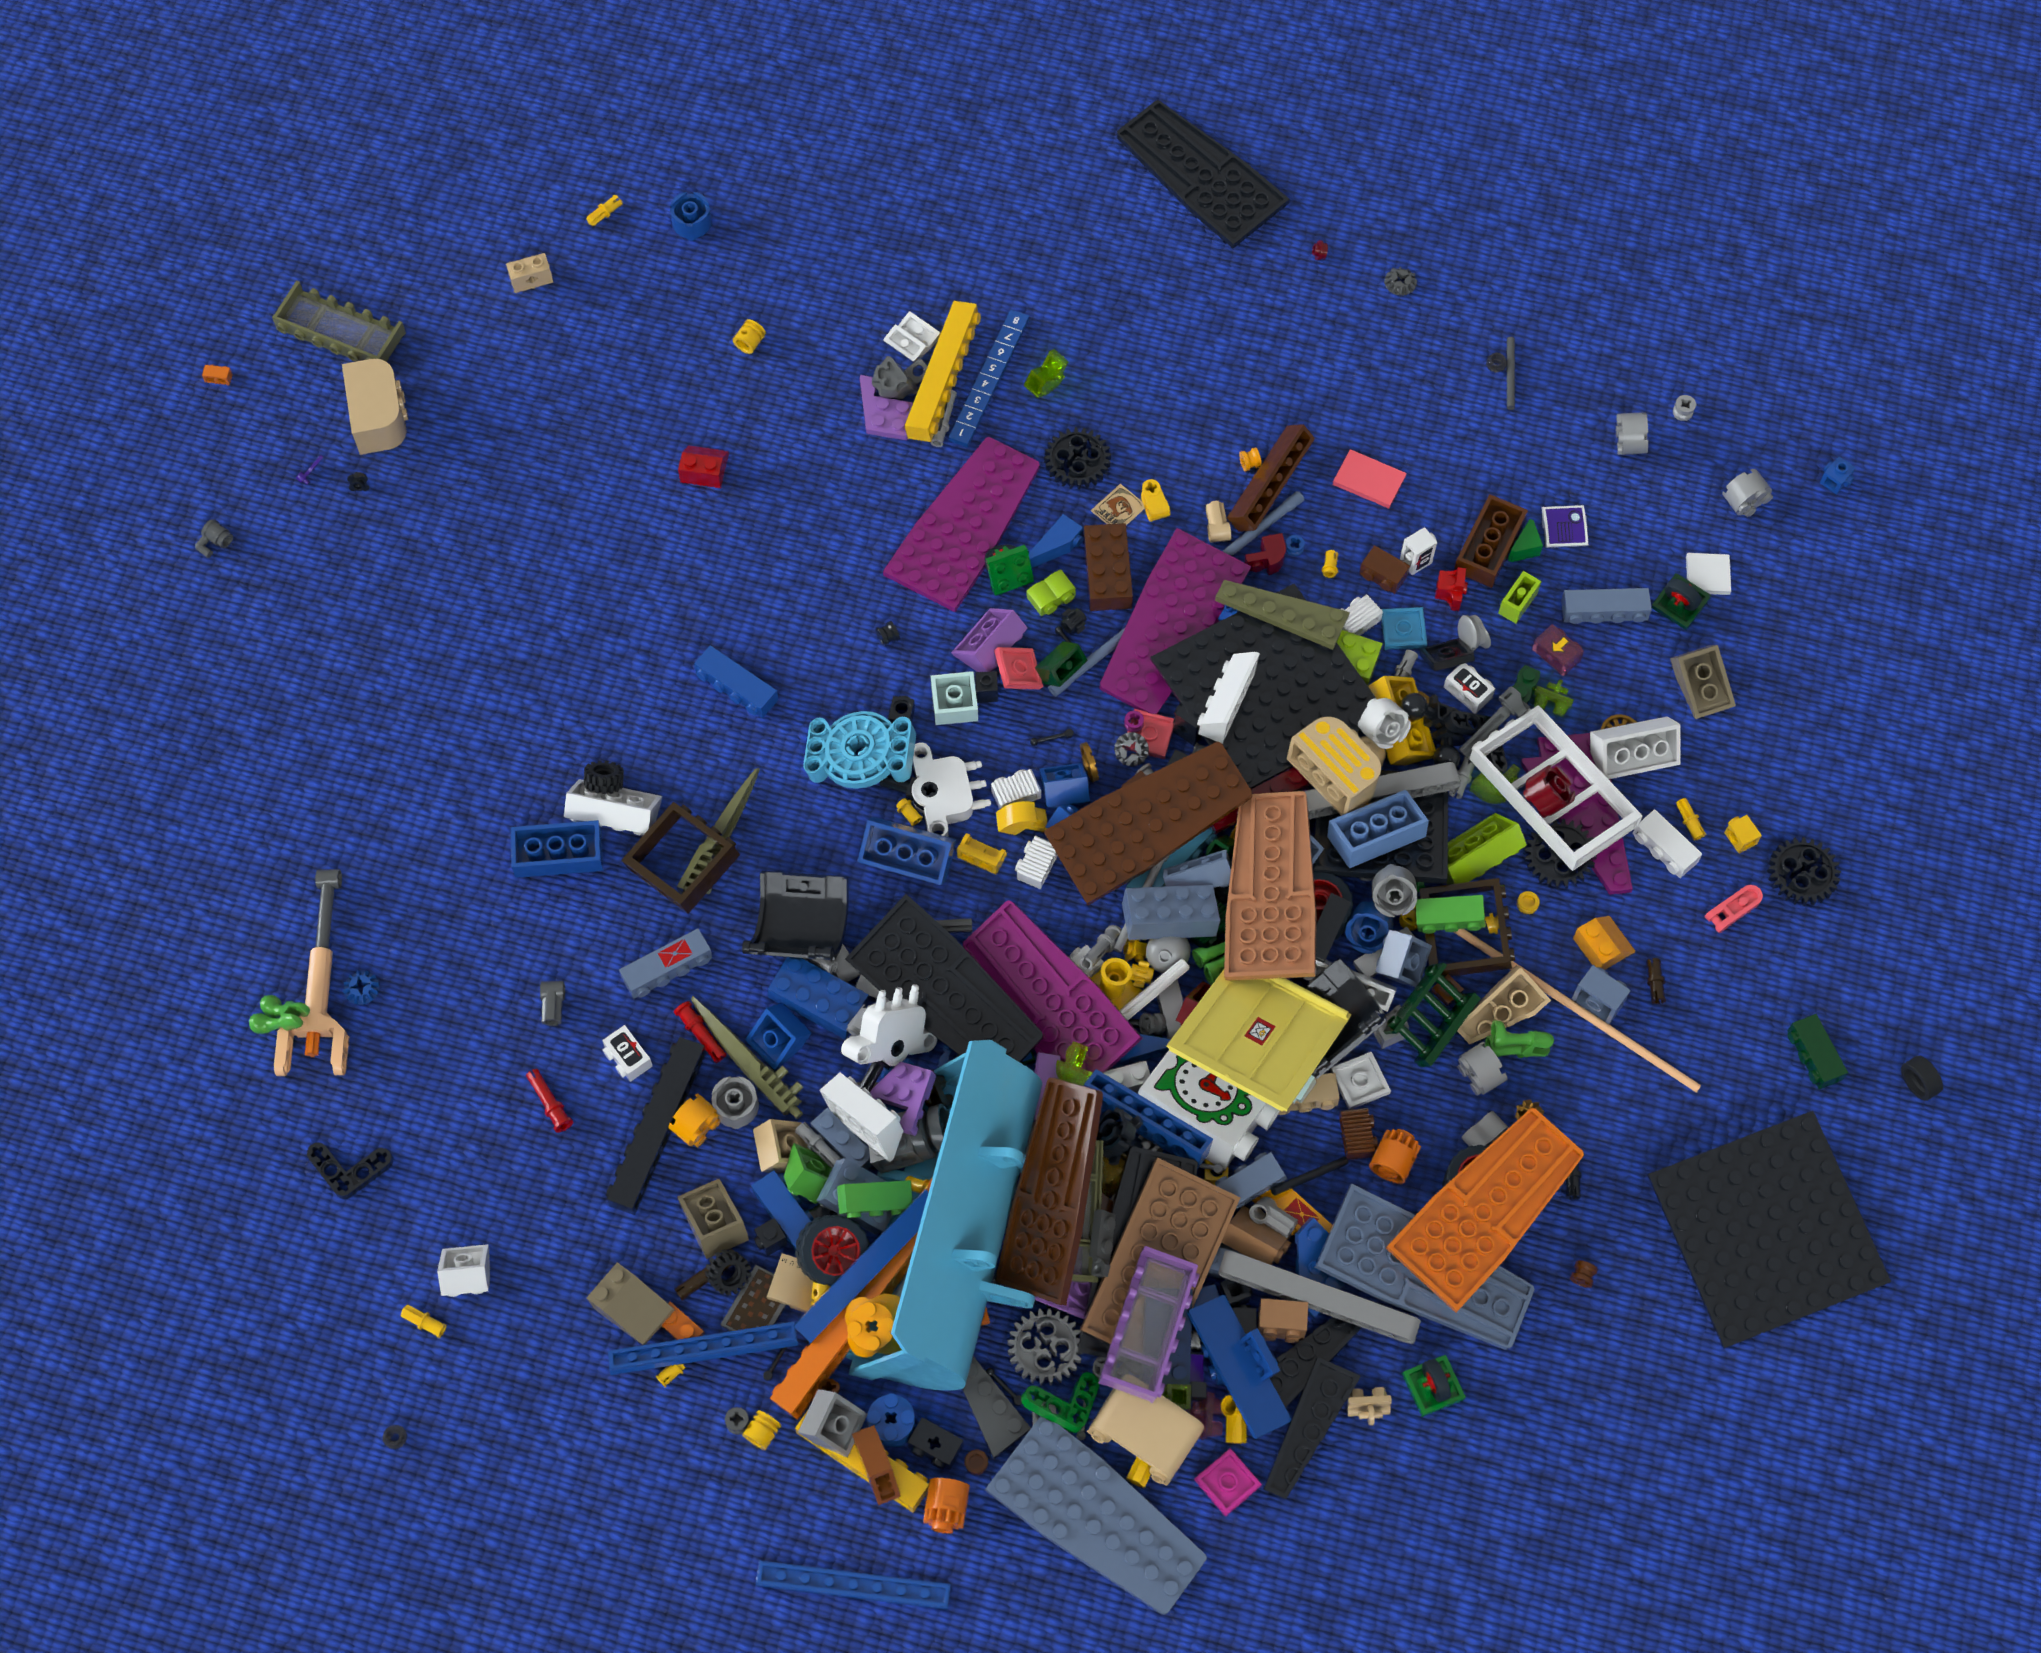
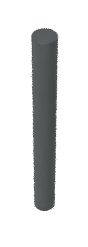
(1510, 373)

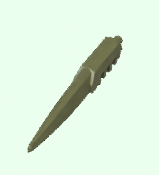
(726, 825)
(762, 1076)

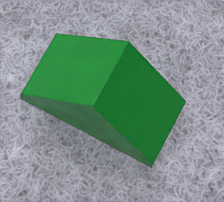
(1527, 545)

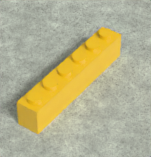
(911, 1486)

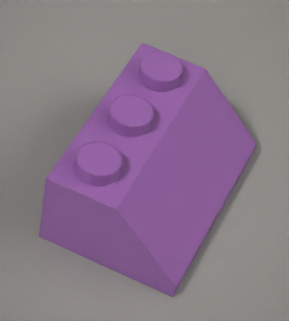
(993, 630)

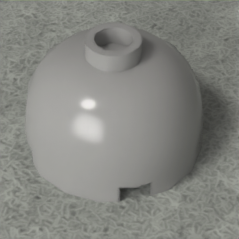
(1167, 951)

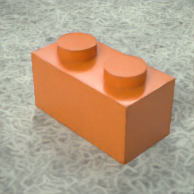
(217, 374)

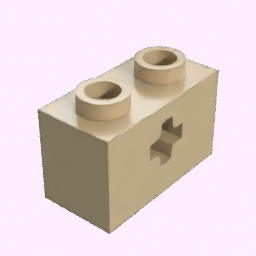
(529, 273)

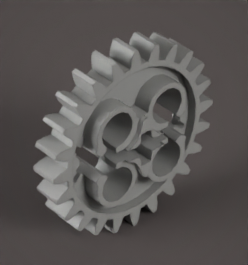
(1028, 1359)

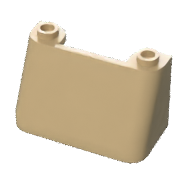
(1151, 1431)

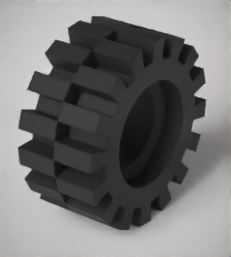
(603, 777)
(736, 1280)

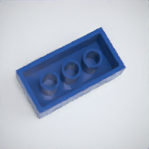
(556, 849)
(906, 850)
(817, 995)

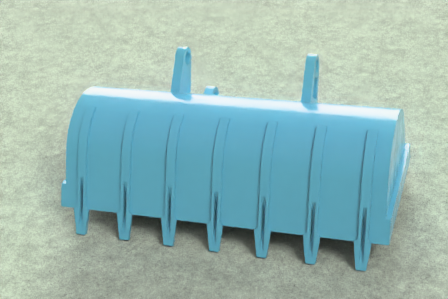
(960, 1222)

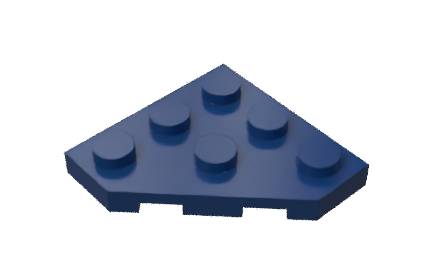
(1310, 1242)

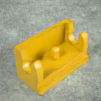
(980, 854)

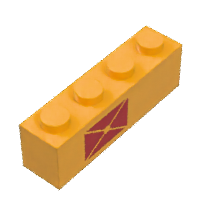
(1297, 1207)

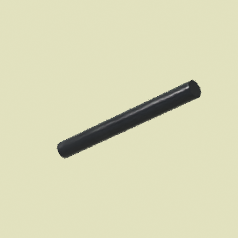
(1308, 1176)

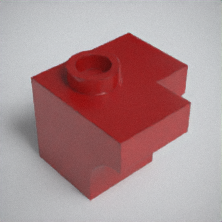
(1451, 587)

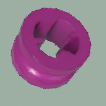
(1131, 727)

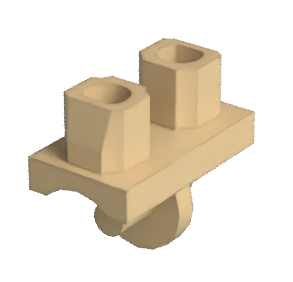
(1369, 1406)

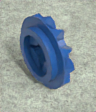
(369, 991)

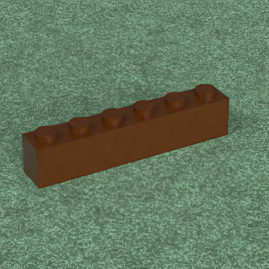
(1270, 478)

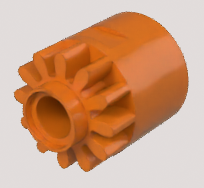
(1395, 1156)
(946, 1504)

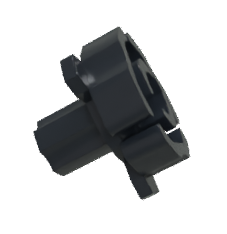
(1118, 1136)

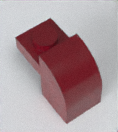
(1271, 557)

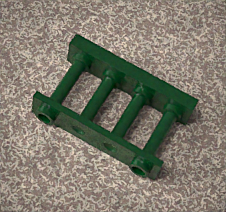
(1451, 1019)

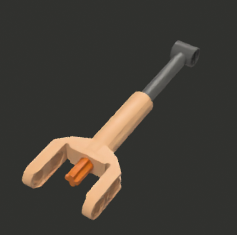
(318, 1021)

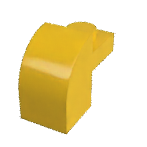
(1021, 816)

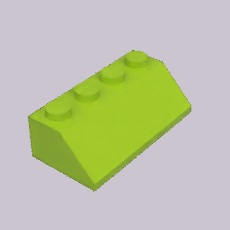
(1483, 848)

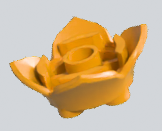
(862, 1312)

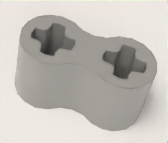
(1485, 1131)

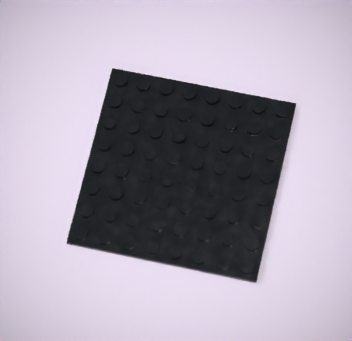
(1290, 689)
(1768, 1229)

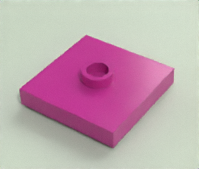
(1228, 1482)

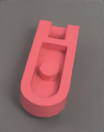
(1735, 907)

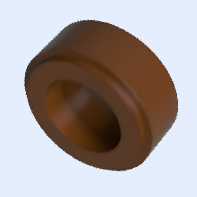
(976, 1462)

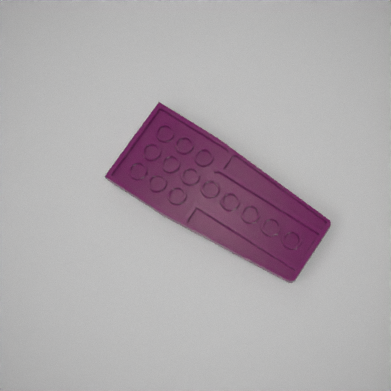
(963, 523)
(1171, 608)
(1051, 989)

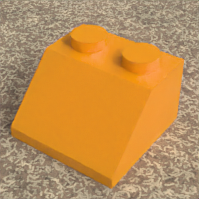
(1602, 942)

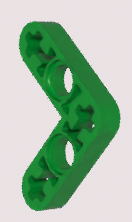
(1066, 1410)

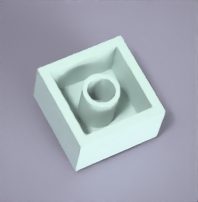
(954, 698)

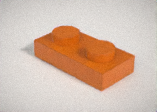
(681, 1326)

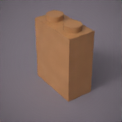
(1255, 1239)

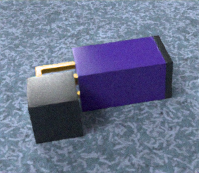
(1198, 1387)

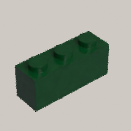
(1817, 1051)

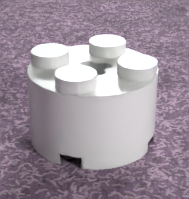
(1384, 722)

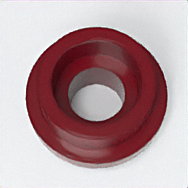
(1320, 250)

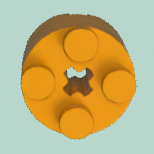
(695, 1120)

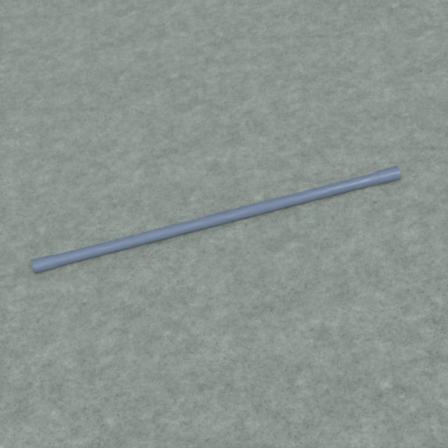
(1287, 506)

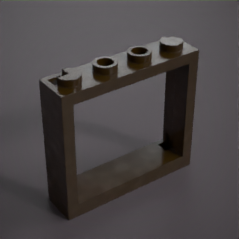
(706, 878)
(1481, 965)

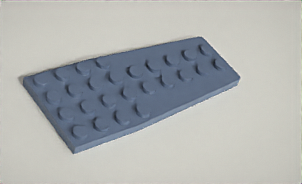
(1359, 1257)
(1096, 1516)

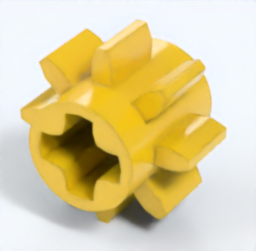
(1142, 974)

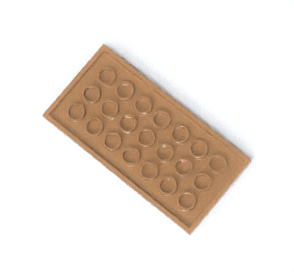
(1171, 1215)

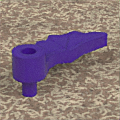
(301, 477)

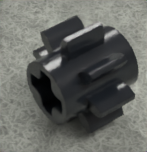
(1073, 621)

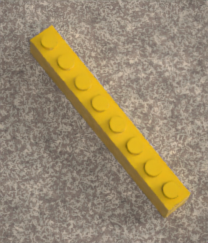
(942, 371)

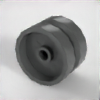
(930, 1132)

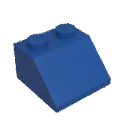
(1064, 785)
(778, 1035)

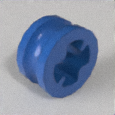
(1295, 551)

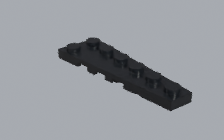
(1298, 1361)
(1316, 1410)

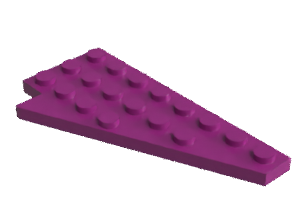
(1593, 815)

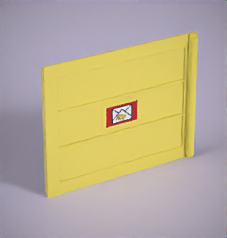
(1260, 1036)

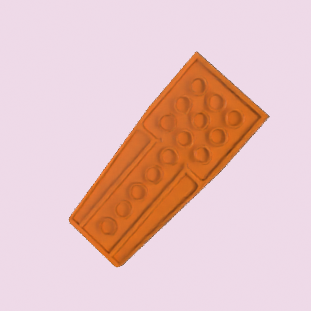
(1486, 1209)

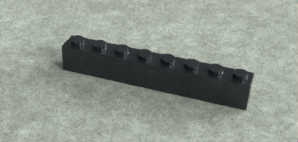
(653, 1132)

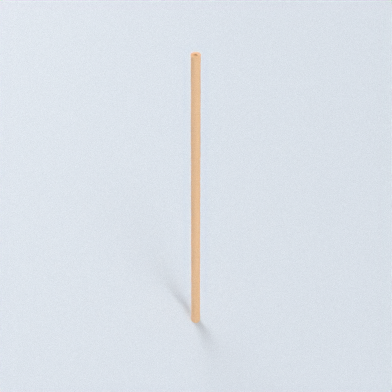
(1593, 1019)

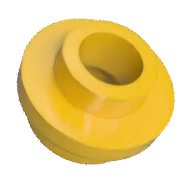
(1492, 923)

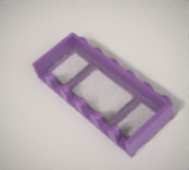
(1149, 1324)

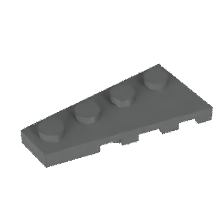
(994, 1413)

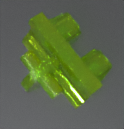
(1562, 702)

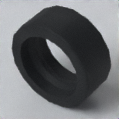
(1922, 1078)

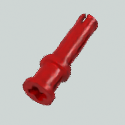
(694, 1024)
(553, 1108)

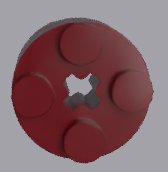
(1549, 791)

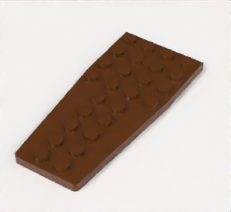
(1147, 820)
(1052, 1193)

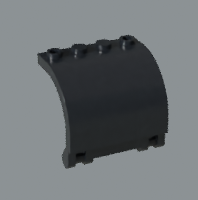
(800, 915)
(1346, 990)

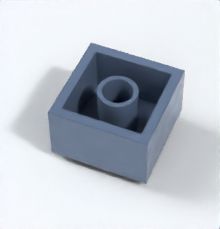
(1403, 958)
(1601, 994)

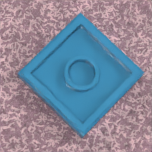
(1403, 628)

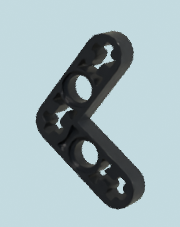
(1451, 722)
(349, 1177)

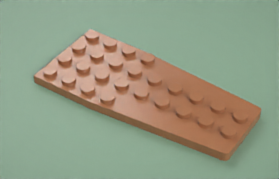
(1271, 891)

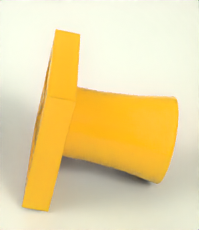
(1116, 982)

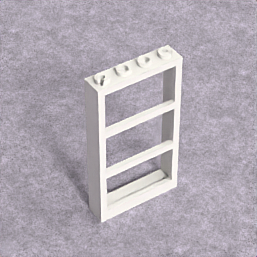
(1581, 762)

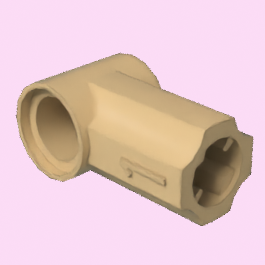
(1218, 527)

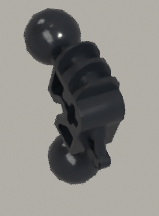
(1434, 714)

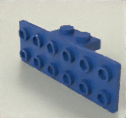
(1242, 1364)

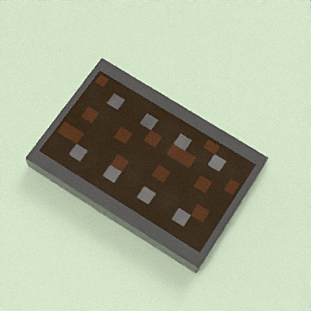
(751, 1305)

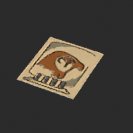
(1118, 506)

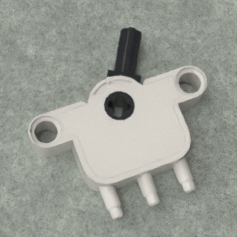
(948, 788)
(889, 1034)

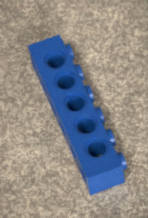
(1158, 1124)

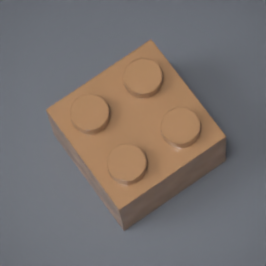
(1282, 1320)

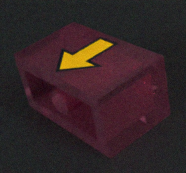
(1558, 649)

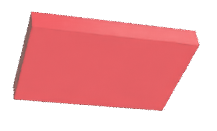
(1369, 479)

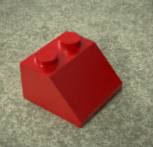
(702, 466)

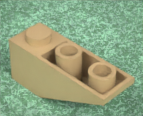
(1323, 1096)

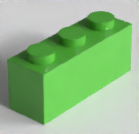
(1450, 914)
(874, 1198)

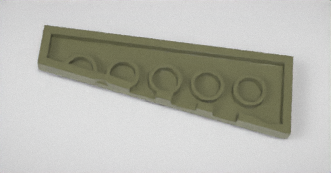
(1301, 617)

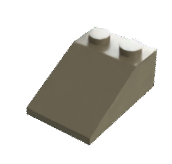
(1703, 681)
(713, 1218)
(629, 1304)

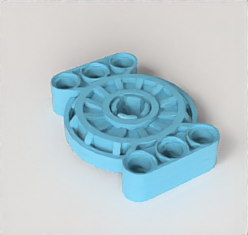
(855, 731)

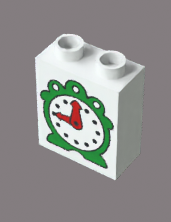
(1209, 1106)

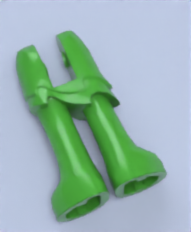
(1203, 956)
(278, 1015)
(1520, 1044)

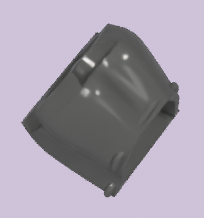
(894, 381)

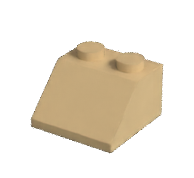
(774, 1144)

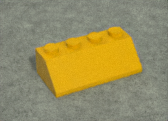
(1418, 743)

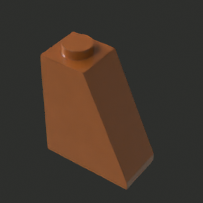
(876, 1465)

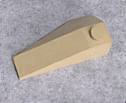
(1508, 1001)

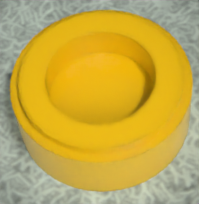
(1528, 902)

